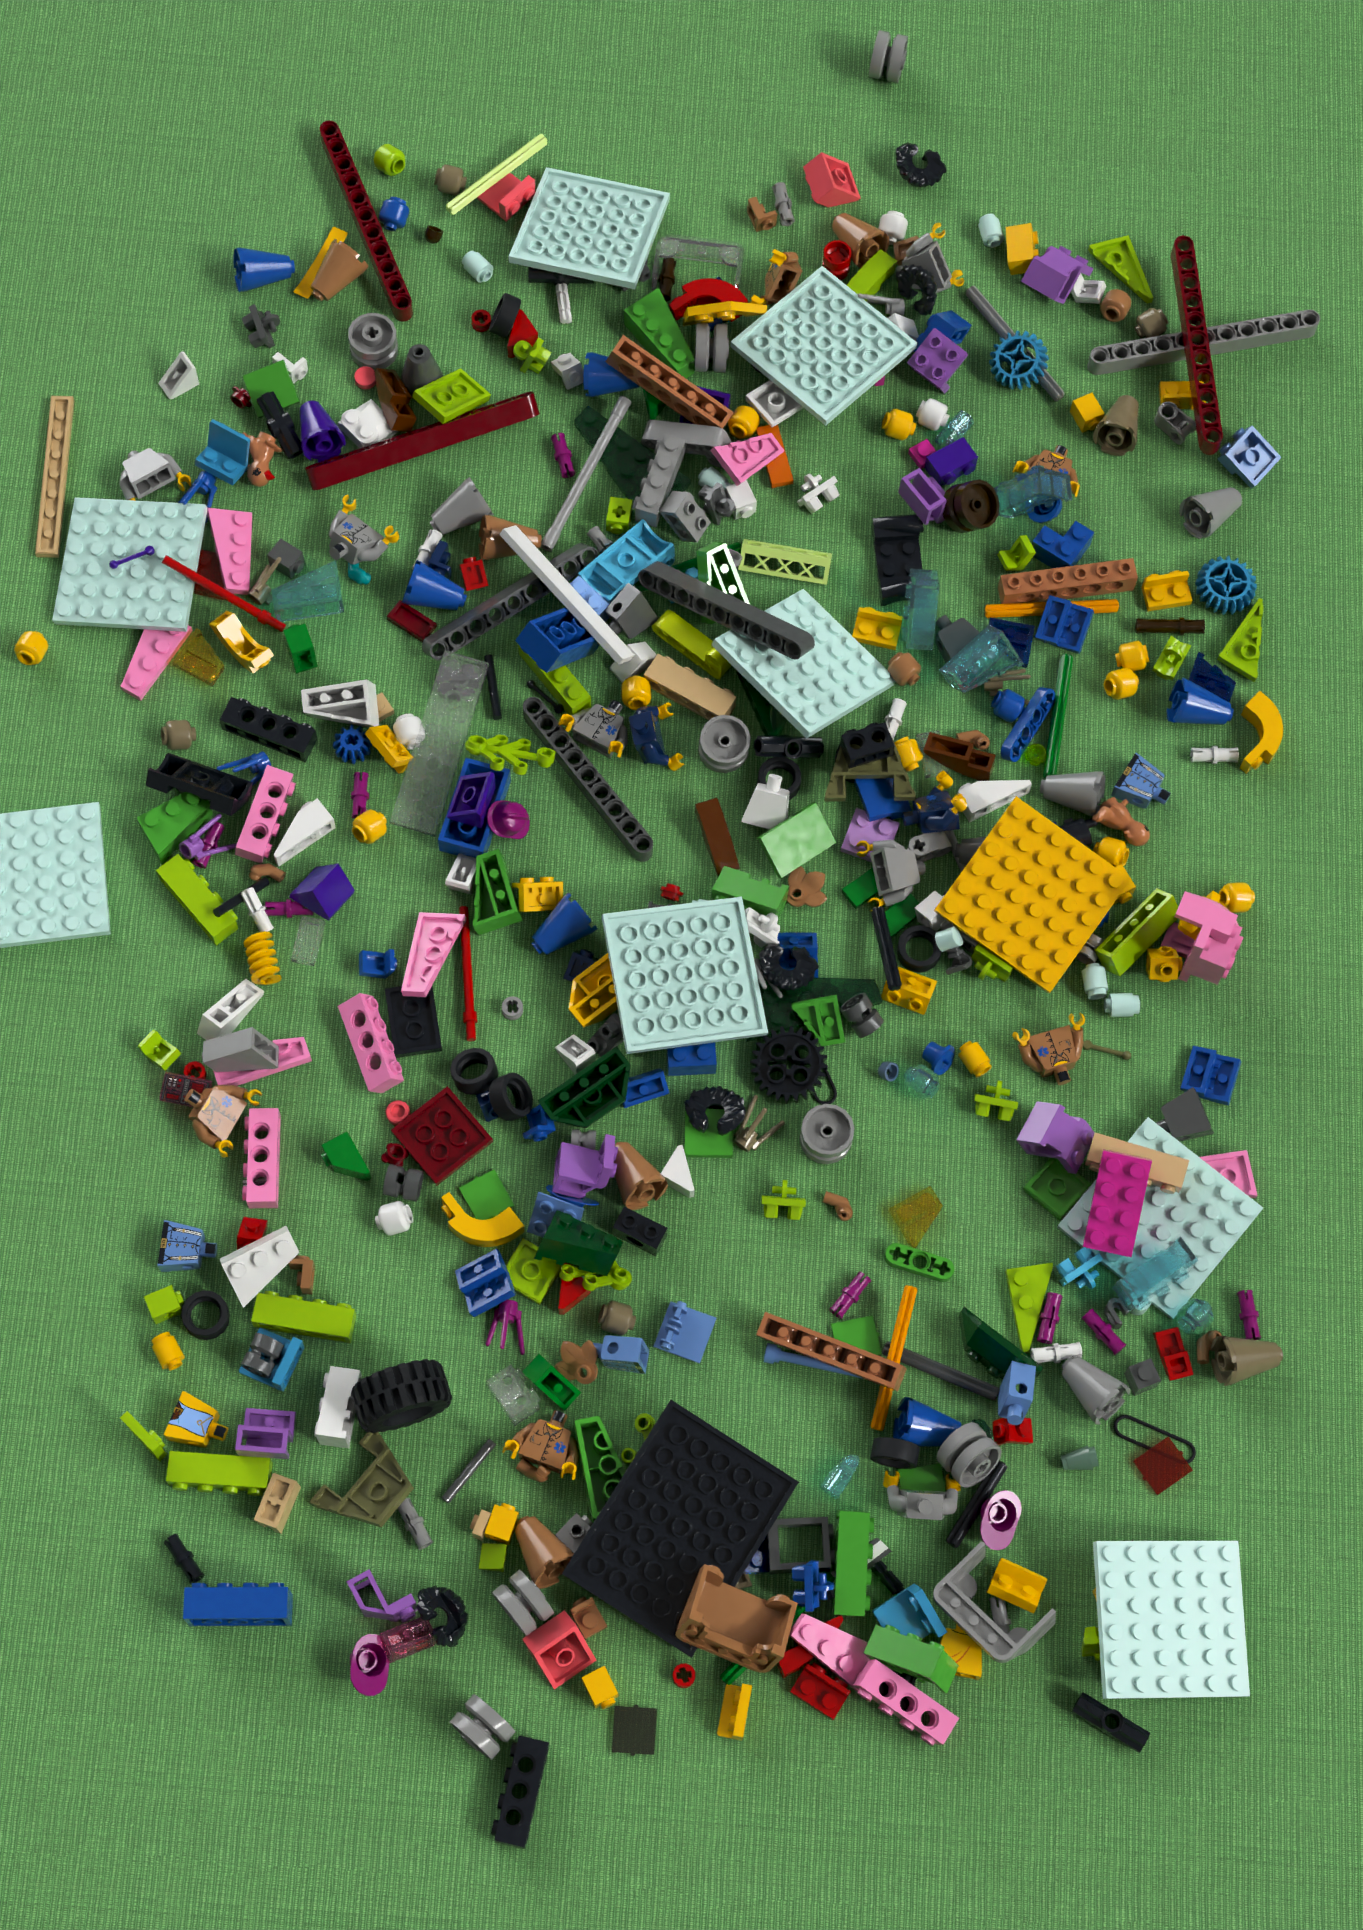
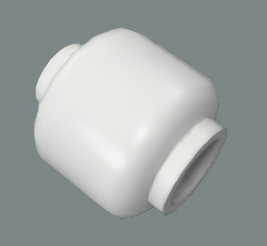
(894, 226)
(932, 414)
(407, 729)
(394, 1218)

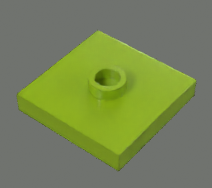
(531, 1276)

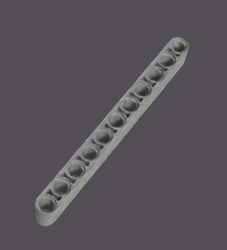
(1234, 341)

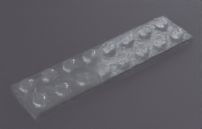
(439, 743)

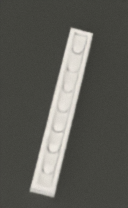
(567, 594)

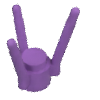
(193, 845)

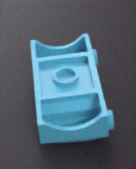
(625, 560)

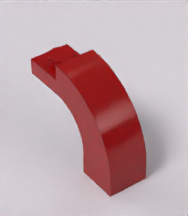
(705, 292)

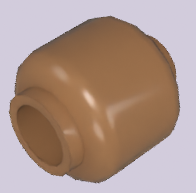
(1115, 305)
(904, 669)

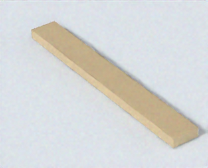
(54, 476)

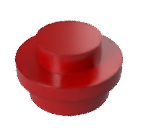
(671, 892)

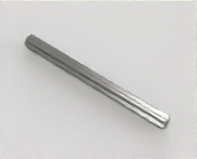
(1003, 329)

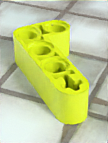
(691, 643)

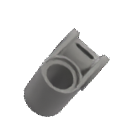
(1174, 424)
(930, 845)

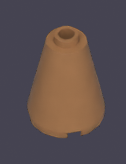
(860, 236)
(337, 271)
(493, 545)
(637, 1178)
(542, 1551)

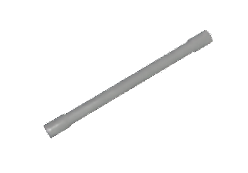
(554, 531)

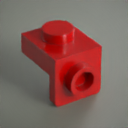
(250, 1231)
(1015, 1434)

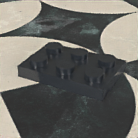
(412, 1023)

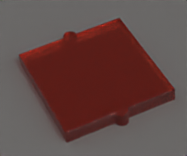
(1162, 1465)

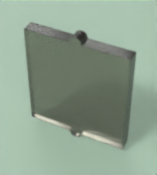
(634, 1730)

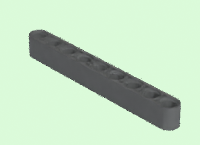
(500, 604)
(726, 610)
(588, 788)

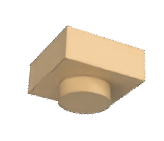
(384, 707)
(479, 1524)

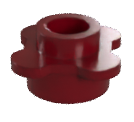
(240, 397)
(397, 1150)

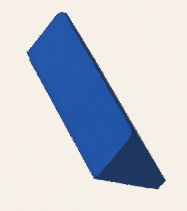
(646, 1087)

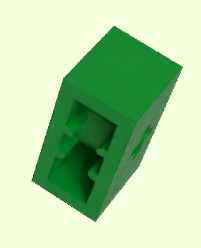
(300, 648)

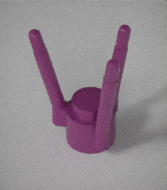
(506, 1314)

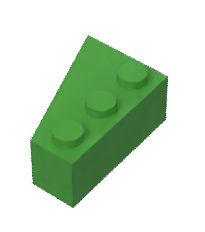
(718, 570)
(173, 823)
(755, 894)
(495, 897)
(912, 1656)

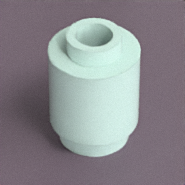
(990, 230)
(477, 266)
(711, 476)
(1095, 981)
(1122, 1004)

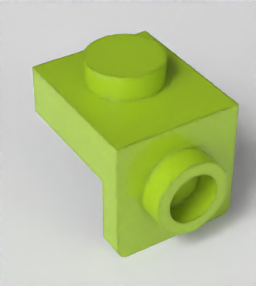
(1018, 555)
(158, 1050)

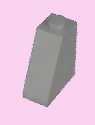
(240, 1052)

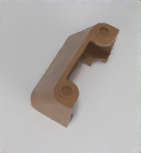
(736, 1622)

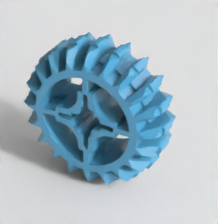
(1034, 365)
(1237, 579)

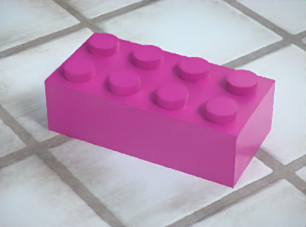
(1117, 1203)

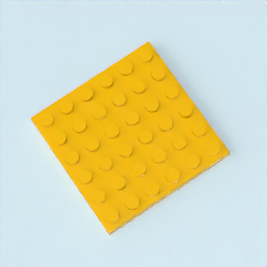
(1032, 894)

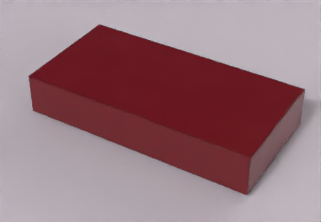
(411, 621)

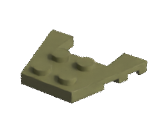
(881, 769)
(375, 1493)

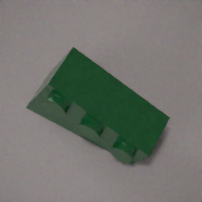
(579, 1244)

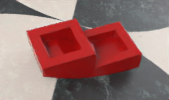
(1172, 1353)

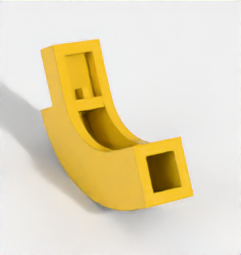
(240, 643)
(1268, 722)
(478, 1232)

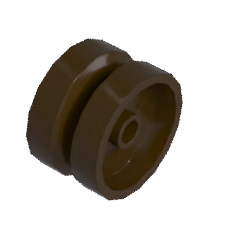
(971, 506)

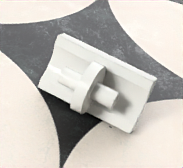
(811, 500)
(762, 927)

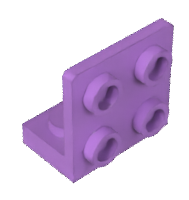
(937, 359)

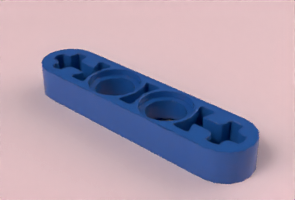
(1016, 743)

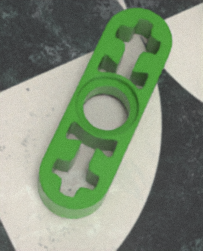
(934, 1274)

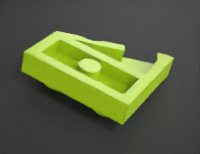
(148, 1439)

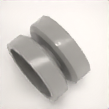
(888, 56)
(373, 341)
(711, 347)
(724, 743)
(822, 1121)
(969, 1454)
(526, 1599)
(484, 1724)

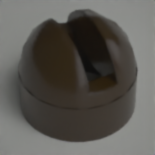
(433, 234)

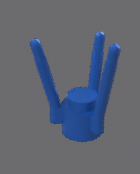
(203, 485)
(256, 763)

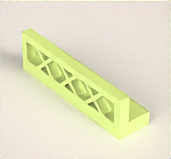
(786, 553)

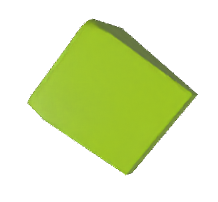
(493, 1557)

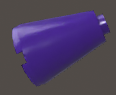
(319, 433)

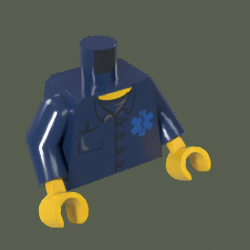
(648, 736)
(936, 810)

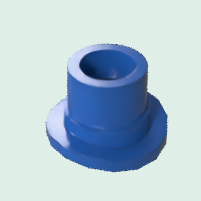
(939, 1057)

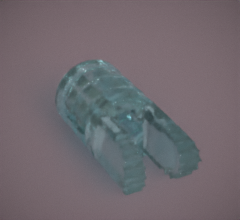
(955, 428)
(840, 1476)

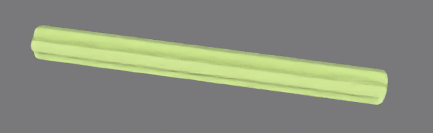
(496, 174)

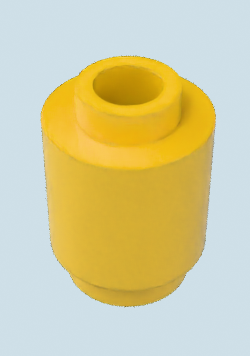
(974, 1058)
(167, 1351)

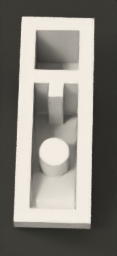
(988, 796)
(307, 827)
(229, 1011)

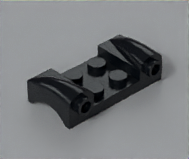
(895, 554)
(224, 790)

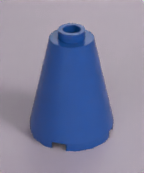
(260, 268)
(602, 378)
(432, 589)
(1197, 705)
(562, 927)
(922, 1424)

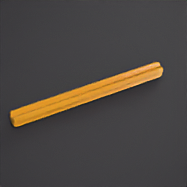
(1037, 608)
(894, 1354)

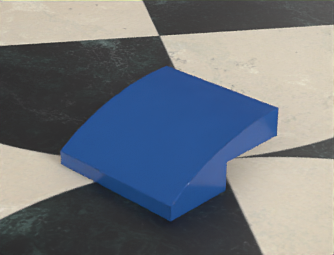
(1064, 624)
(878, 799)
(789, 940)
(1211, 1075)
(485, 1282)

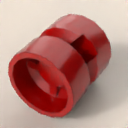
(837, 258)

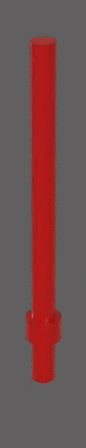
(263, 616)
(469, 1015)

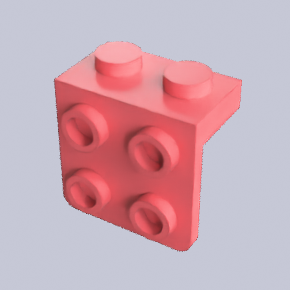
(508, 195)

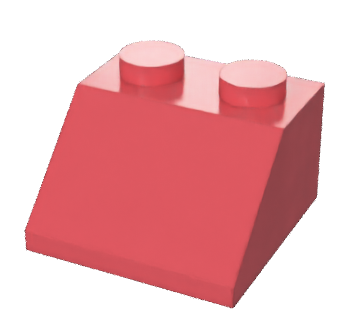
(830, 181)
(559, 1649)

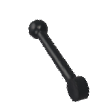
(558, 708)

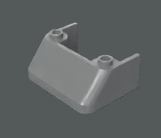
(954, 1597)

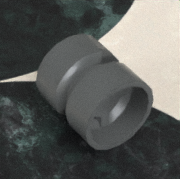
(860, 1013)
(411, 1180)
(266, 1347)

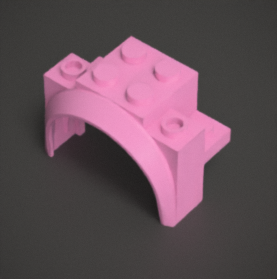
(1216, 944)

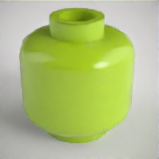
(389, 160)

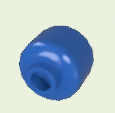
(394, 213)
(1008, 705)

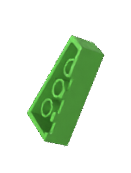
(659, 333)
(598, 1462)
(851, 1563)

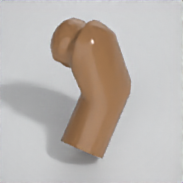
(974, 736)
(260, 870)
(841, 1205)
(1204, 1346)
(538, 1474)

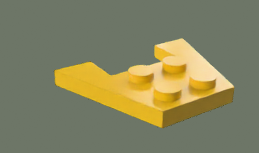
(723, 310)

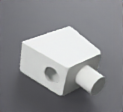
(768, 804)

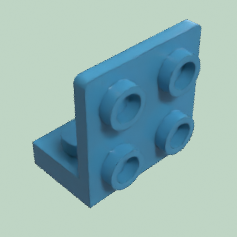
(225, 454)
(283, 1366)
(910, 1613)

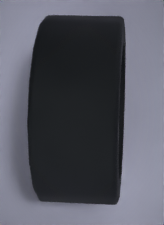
(505, 315)
(781, 763)
(908, 962)
(470, 1057)
(501, 1102)
(192, 1301)
(895, 1453)

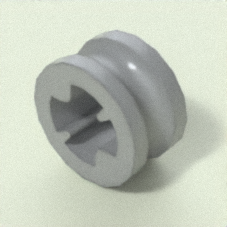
(512, 1000)

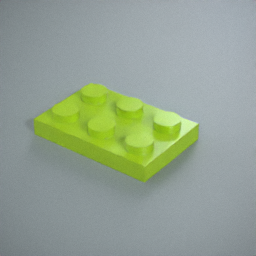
(451, 395)

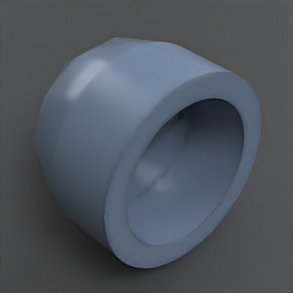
(890, 1067)

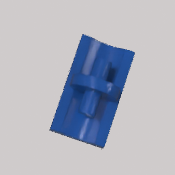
(815, 1585)

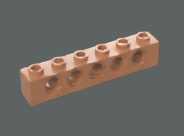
(667, 385)
(1068, 582)
(831, 1351)

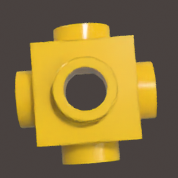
(1163, 964)

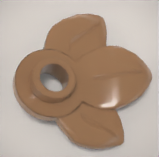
(809, 887)
(577, 1358)

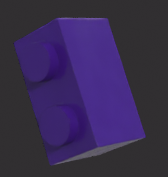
(951, 462)

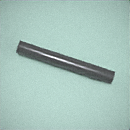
(468, 1471)

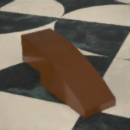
(394, 400)
(960, 756)
(716, 835)

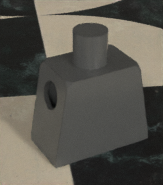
(630, 612)
(953, 636)
(1185, 1117)

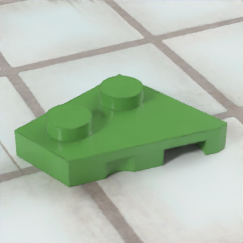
(822, 1018)

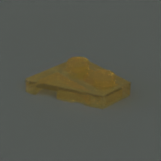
(199, 659)
(916, 1215)

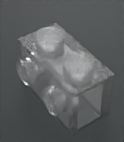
(513, 1394)

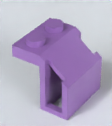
(1055, 273)
(923, 496)
(1056, 1135)
(584, 1169)
(266, 1433)
(402, 1610)

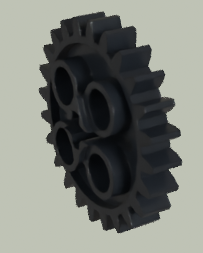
(787, 1085)

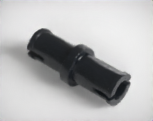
(183, 1558)

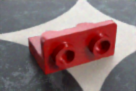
(820, 1690)

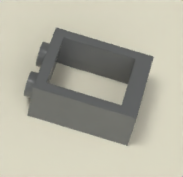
(776, 1567)

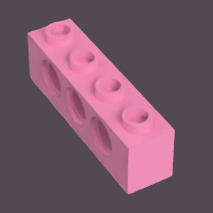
(272, 780)
(369, 1055)
(265, 1195)
(941, 1719)

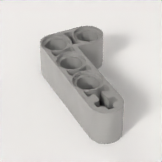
(698, 438)

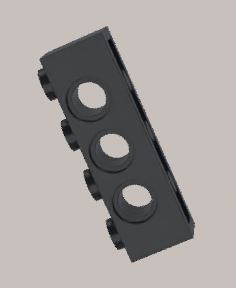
(296, 747)
(518, 1834)

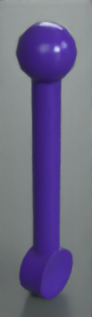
(149, 550)

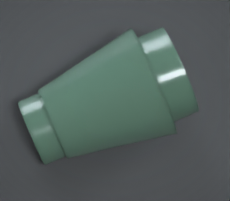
(1080, 1459)

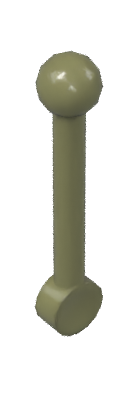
(1087, 1045)

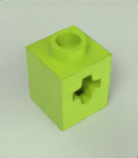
(619, 508)
(164, 1304)

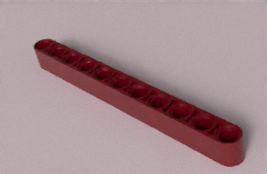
(339, 160)
(1196, 353)
(422, 441)

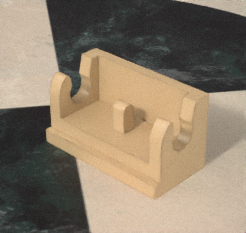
(277, 1503)

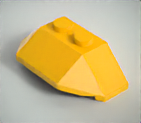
(593, 993)

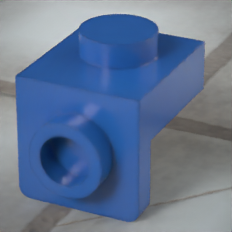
(377, 963)
(539, 1124)

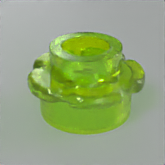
(1035, 749)

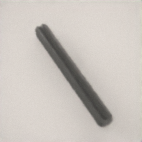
(946, 1373)

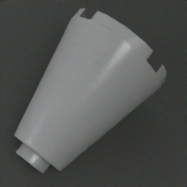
(460, 509)
(1209, 510)
(1075, 790)
(1094, 1388)

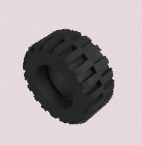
(401, 1395)

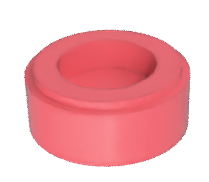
(365, 377)
(397, 1112)

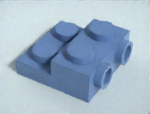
(1248, 456)

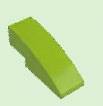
(873, 274)

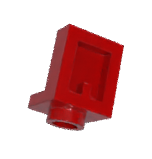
(473, 573)

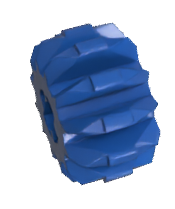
(346, 749)

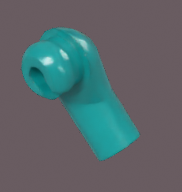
(358, 574)

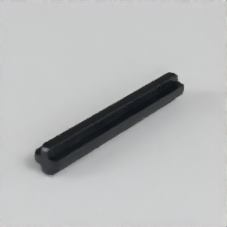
(886, 948)
(974, 1505)

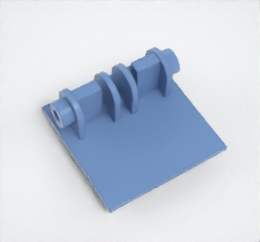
(544, 1211)
(685, 1332)

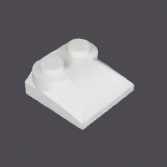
(772, 403)
(365, 424)

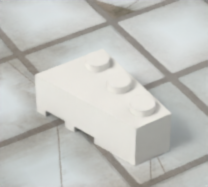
(343, 703)
(258, 1263)
(337, 1407)

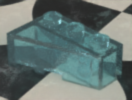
(1031, 490)
(309, 595)
(921, 609)
(980, 660)
(1156, 1275)

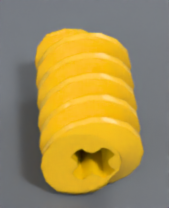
(261, 959)

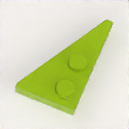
(1122, 261)
(1243, 647)
(1027, 1292)

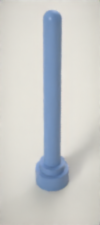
(774, 1354)

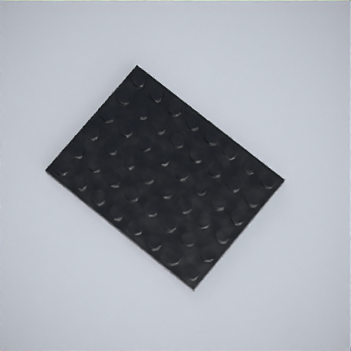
(678, 1506)

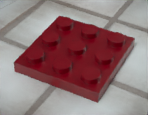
(441, 1136)

